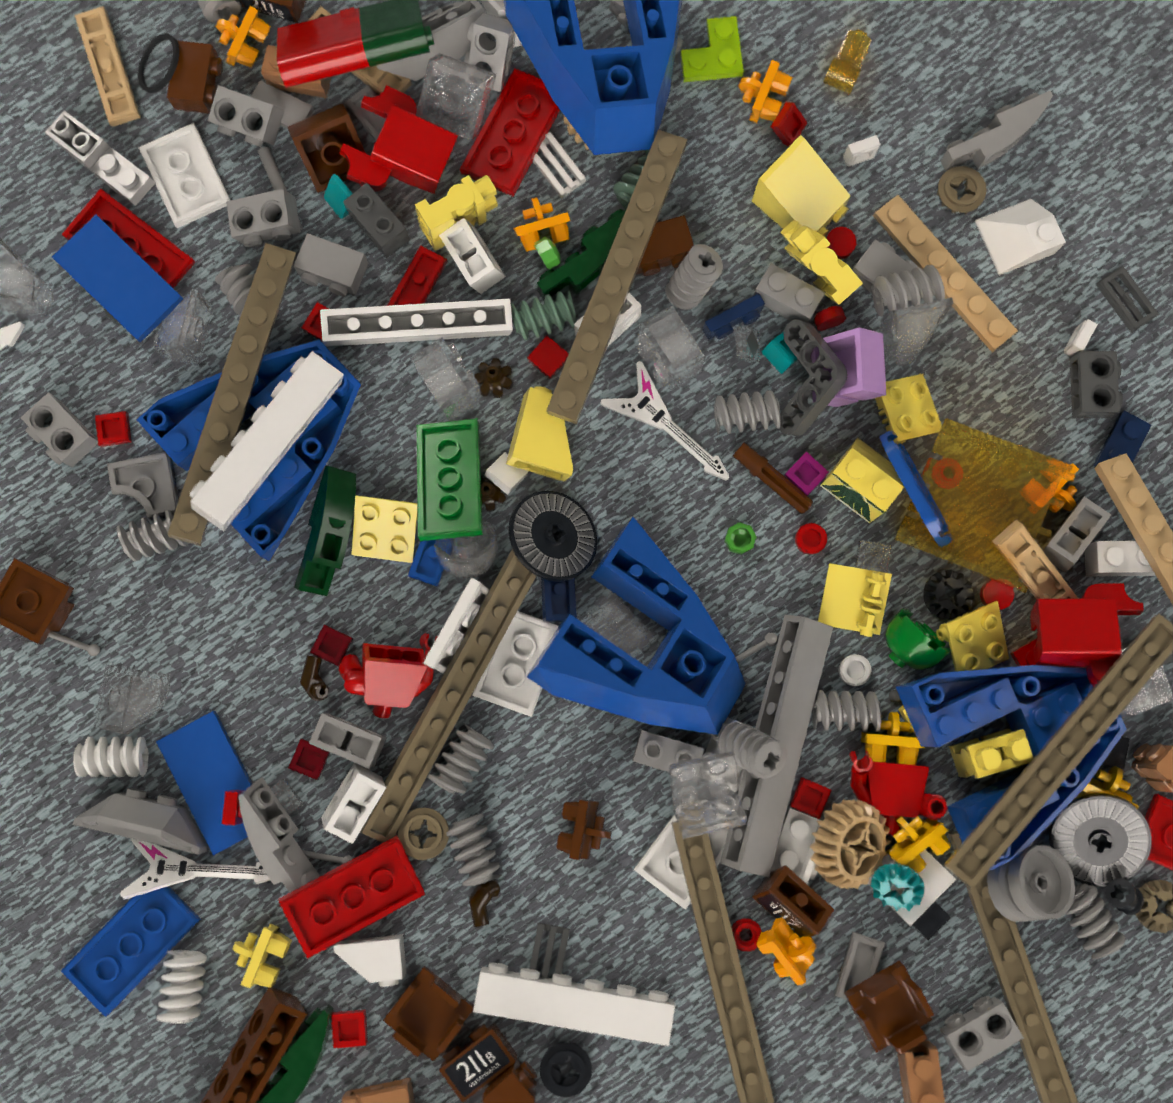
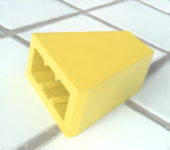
(540, 438)

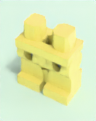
(463, 200)
(812, 251)
(993, 754)

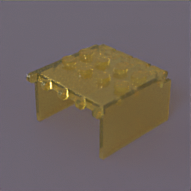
(980, 492)

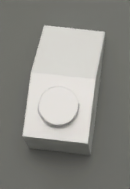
(375, 958)

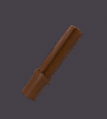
(760, 467)

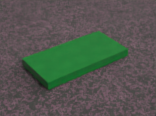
(449, 480)

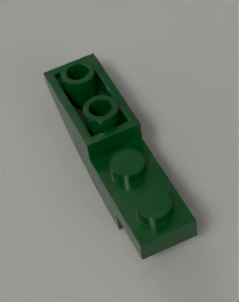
(583, 268)
(330, 531)
(300, 1059)

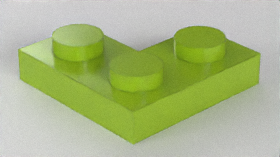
(718, 60)

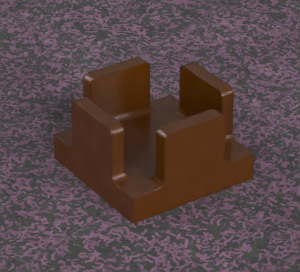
(33, 601)
(891, 1009)
(428, 1015)

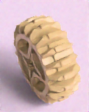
(850, 843)

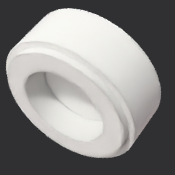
(855, 670)

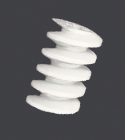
(111, 759)
(183, 986)

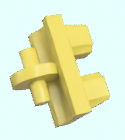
(258, 971)

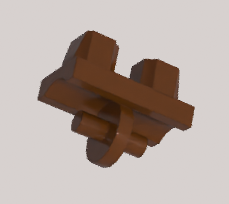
(587, 829)

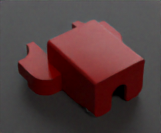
(405, 148)
(1082, 629)

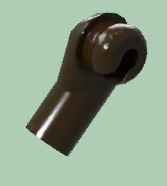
(311, 681)
(479, 900)

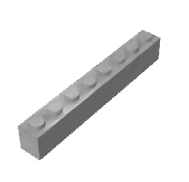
(785, 717)

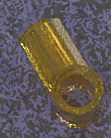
(846, 66)

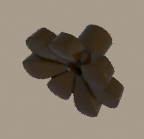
(494, 378)
(492, 496)

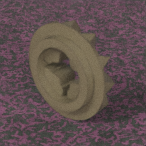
(974, 186)
(433, 845)
(1156, 921)

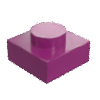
(806, 473)

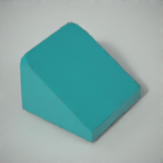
(335, 195)
(779, 354)

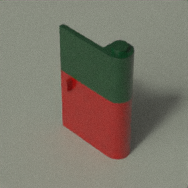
(351, 41)

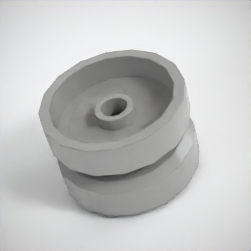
(1033, 886)

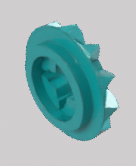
(902, 877)

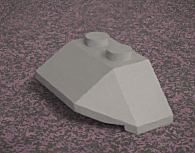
(450, 37)
(146, 820)

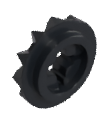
(935, 589)
(573, 1083)

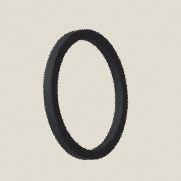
(171, 70)

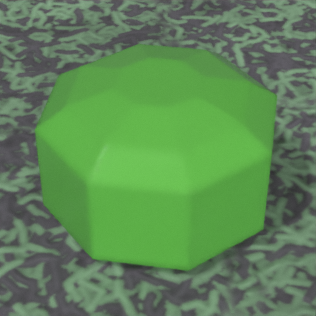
(548, 252)
(740, 538)

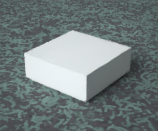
(861, 150)
(1080, 337)
(504, 475)

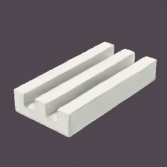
(562, 192)

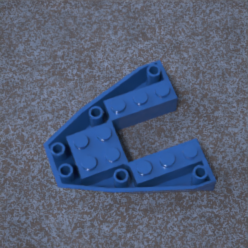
(605, 93)
(264, 520)
(692, 673)
(1031, 700)

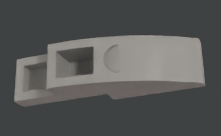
(1000, 136)
(100, 158)
(272, 838)

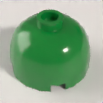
(913, 642)

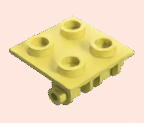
(909, 408)
(384, 529)
(854, 599)
(976, 638)

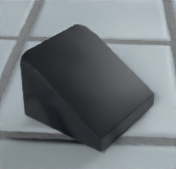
(931, 921)

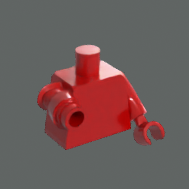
(387, 675)
(894, 790)

